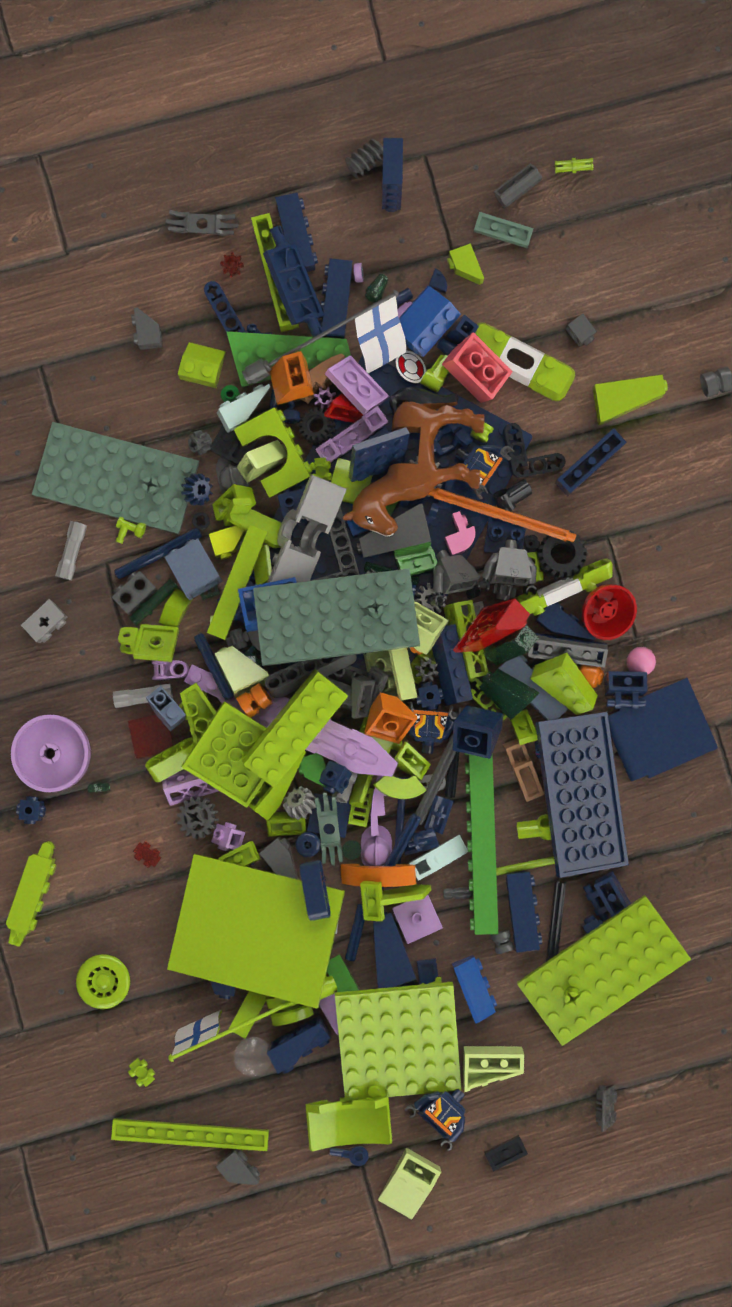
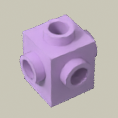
(227, 836)

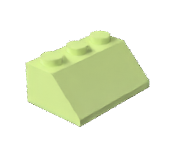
(429, 627)
(398, 667)

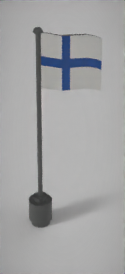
(377, 333)

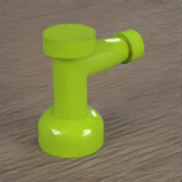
(124, 526)

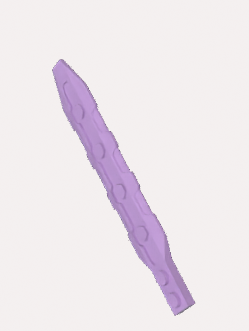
(338, 743)

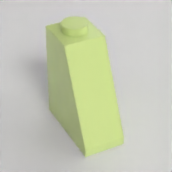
(262, 460)
(239, 670)

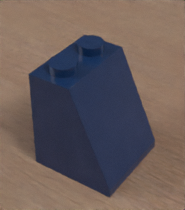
(477, 731)

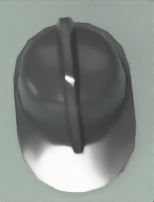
(228, 475)

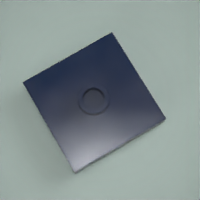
(343, 812)

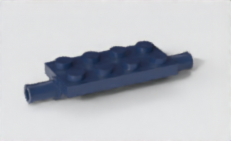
(293, 283)

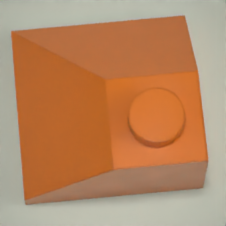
(389, 719)

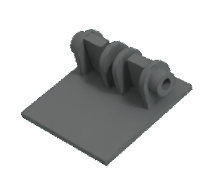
(606, 1098)

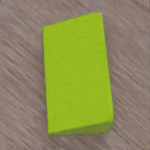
(263, 566)
(360, 790)
(282, 824)

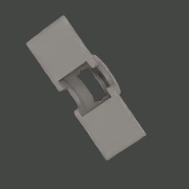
(319, 507)

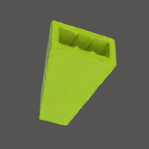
(624, 396)

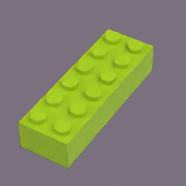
(294, 728)

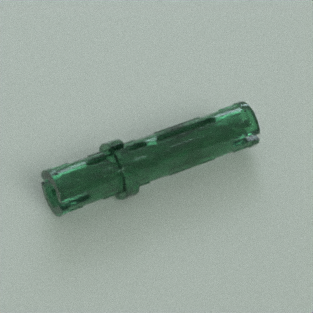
(147, 607)

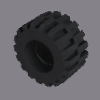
(561, 570)

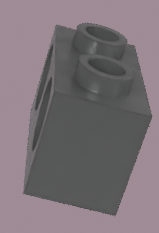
(137, 596)

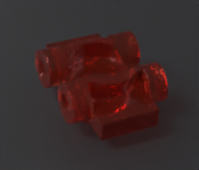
(150, 856)

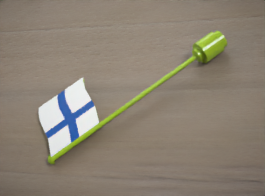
(207, 1029)

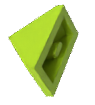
(175, 609)
(411, 761)

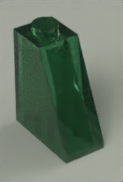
(511, 646)
(507, 692)

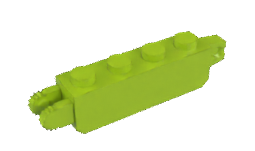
(30, 893)

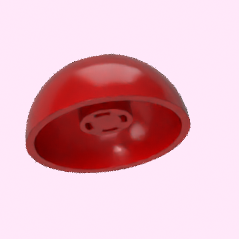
(617, 611)

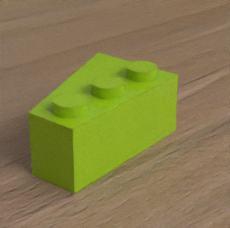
(565, 683)

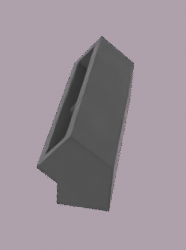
(517, 185)

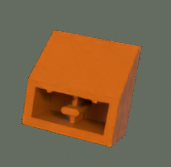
(291, 378)

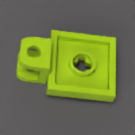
(142, 639)

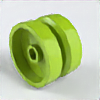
(289, 1014)

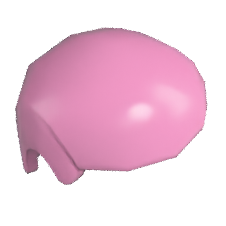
(641, 660)

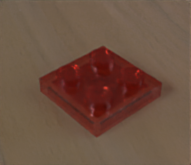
(149, 736)

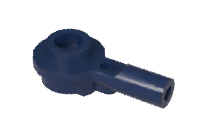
(358, 1155)

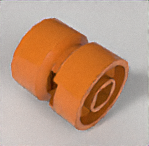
(259, 697)

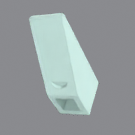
(240, 410)
(438, 857)

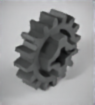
(204, 813)

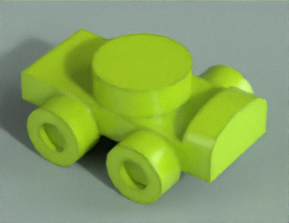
(322, 468)
(141, 1071)

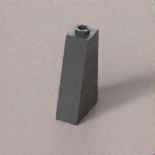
(410, 532)

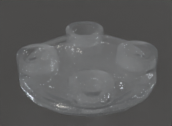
(251, 1057)

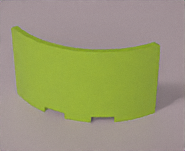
(348, 1122)

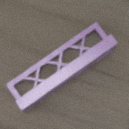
(182, 782)

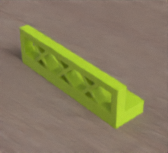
(455, 616)

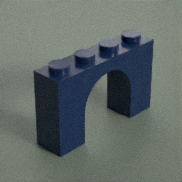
(392, 174)

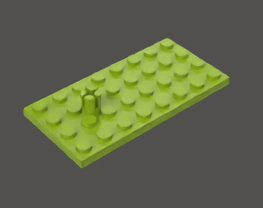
(603, 970)

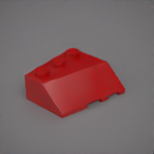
(492, 625)

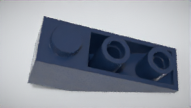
(558, 622)

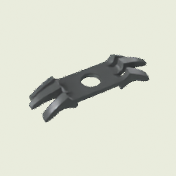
(190, 223)

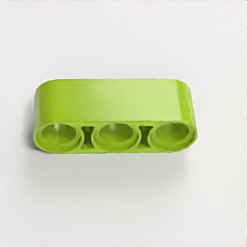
(170, 760)

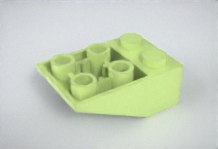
(410, 1183)

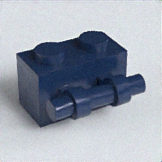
(625, 684)
(611, 894)

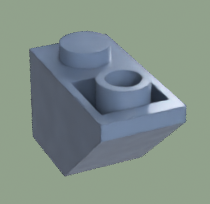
(166, 708)

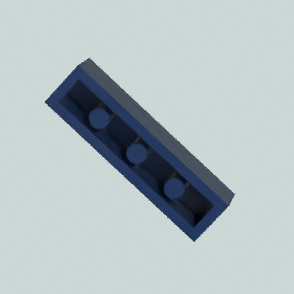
(295, 226)
(337, 296)
(590, 462)
(451, 668)
(522, 911)

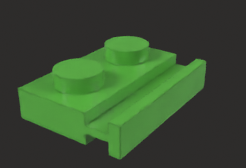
(417, 558)

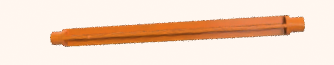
(502, 514)

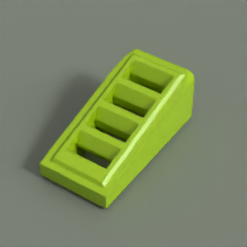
(363, 823)

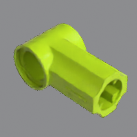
(436, 375)
(535, 828)

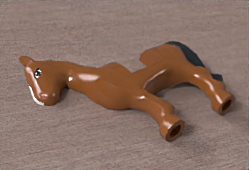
(415, 481)

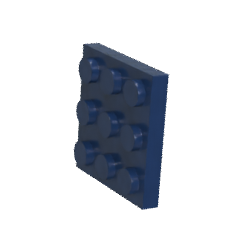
(377, 454)

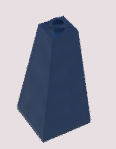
(391, 956)

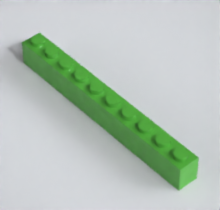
(481, 845)

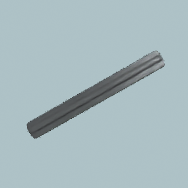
(436, 781)

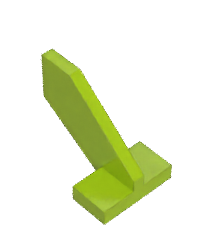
(242, 516)
(374, 898)

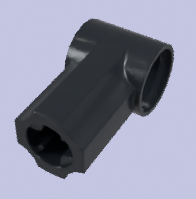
(509, 497)

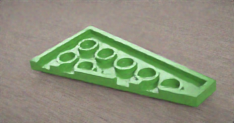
(253, 346)

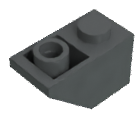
(148, 331)
(237, 1169)

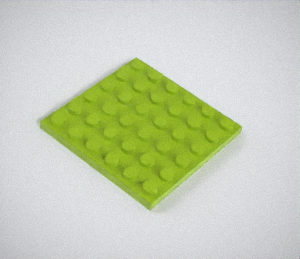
(398, 1041)

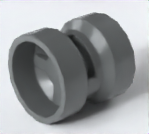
(504, 938)

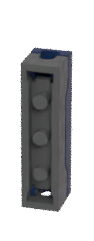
(580, 650)

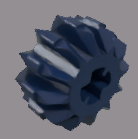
(196, 489)

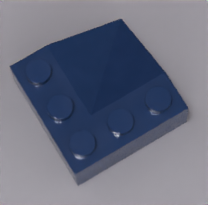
(288, 1048)

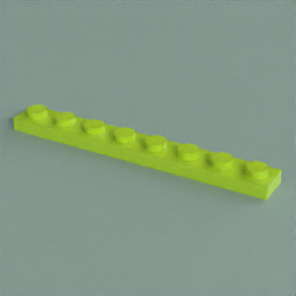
(190, 1134)

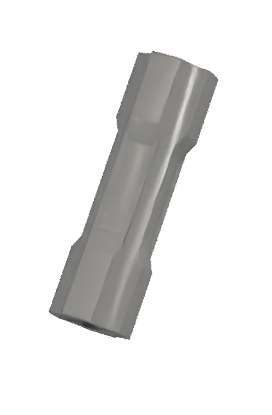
(74, 538)
(137, 696)

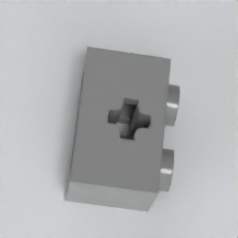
(35, 626)

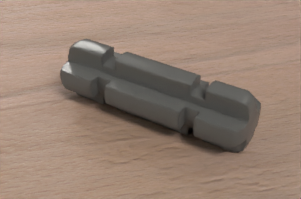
(457, 893)

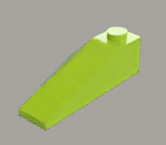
(197, 709)
(269, 798)

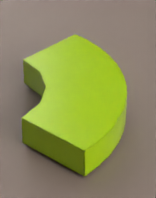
(400, 788)

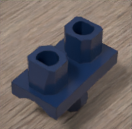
(439, 814)
(422, 841)

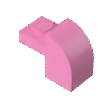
(463, 539)

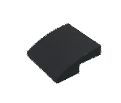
(229, 447)

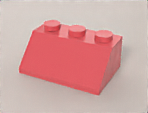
(477, 368)

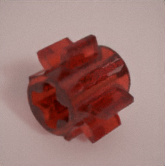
(232, 270)

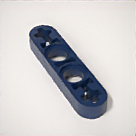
(228, 313)

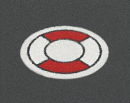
(411, 367)

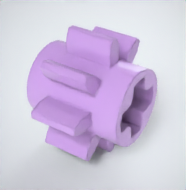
(322, 394)

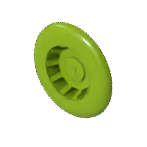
(103, 981)

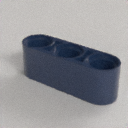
(315, 890)

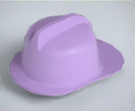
(376, 848)

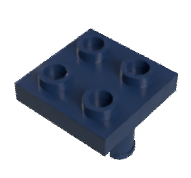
(500, 531)

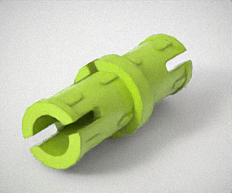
(573, 165)

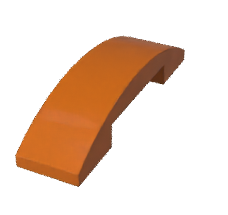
(388, 875)

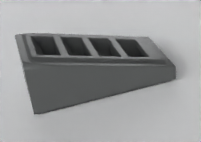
(361, 690)

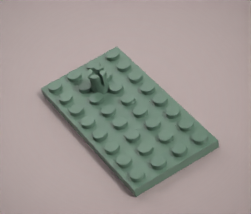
(114, 477)
(336, 617)

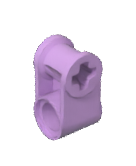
(166, 670)

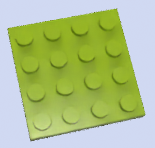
(220, 753)

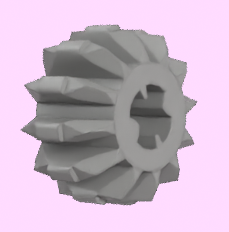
(426, 593)
(299, 803)

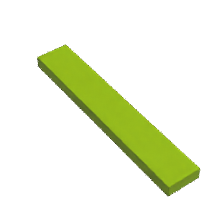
(237, 579)

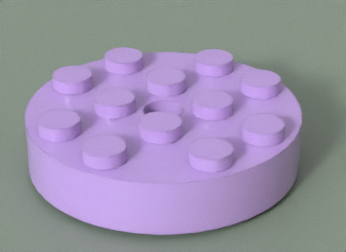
(31, 748)

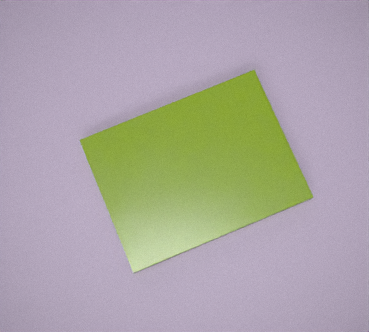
(253, 932)

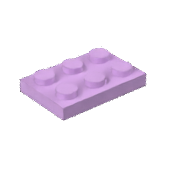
(356, 385)

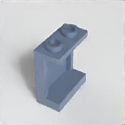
(193, 569)

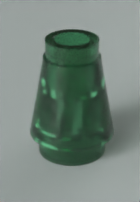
(376, 289)

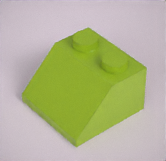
(201, 365)

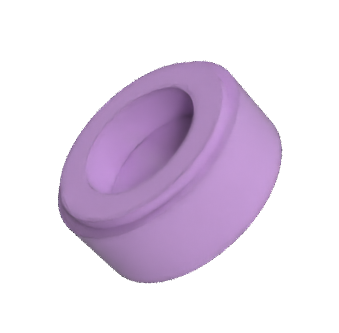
(358, 272)

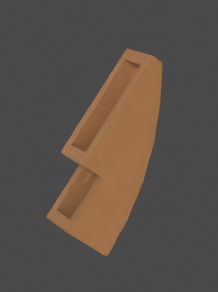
(318, 376)
(523, 770)

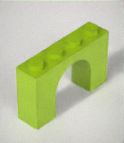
(273, 424)

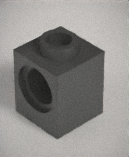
(581, 330)

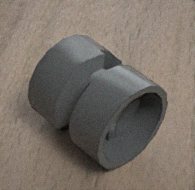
(715, 382)

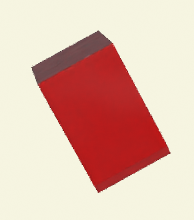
(343, 409)

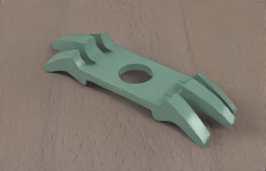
(329, 840)

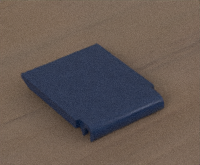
(662, 733)

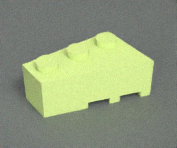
(490, 1064)

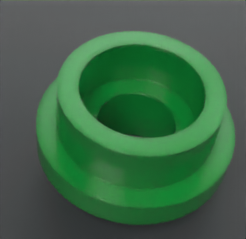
(226, 389)

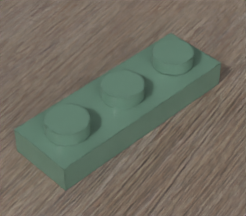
(503, 230)

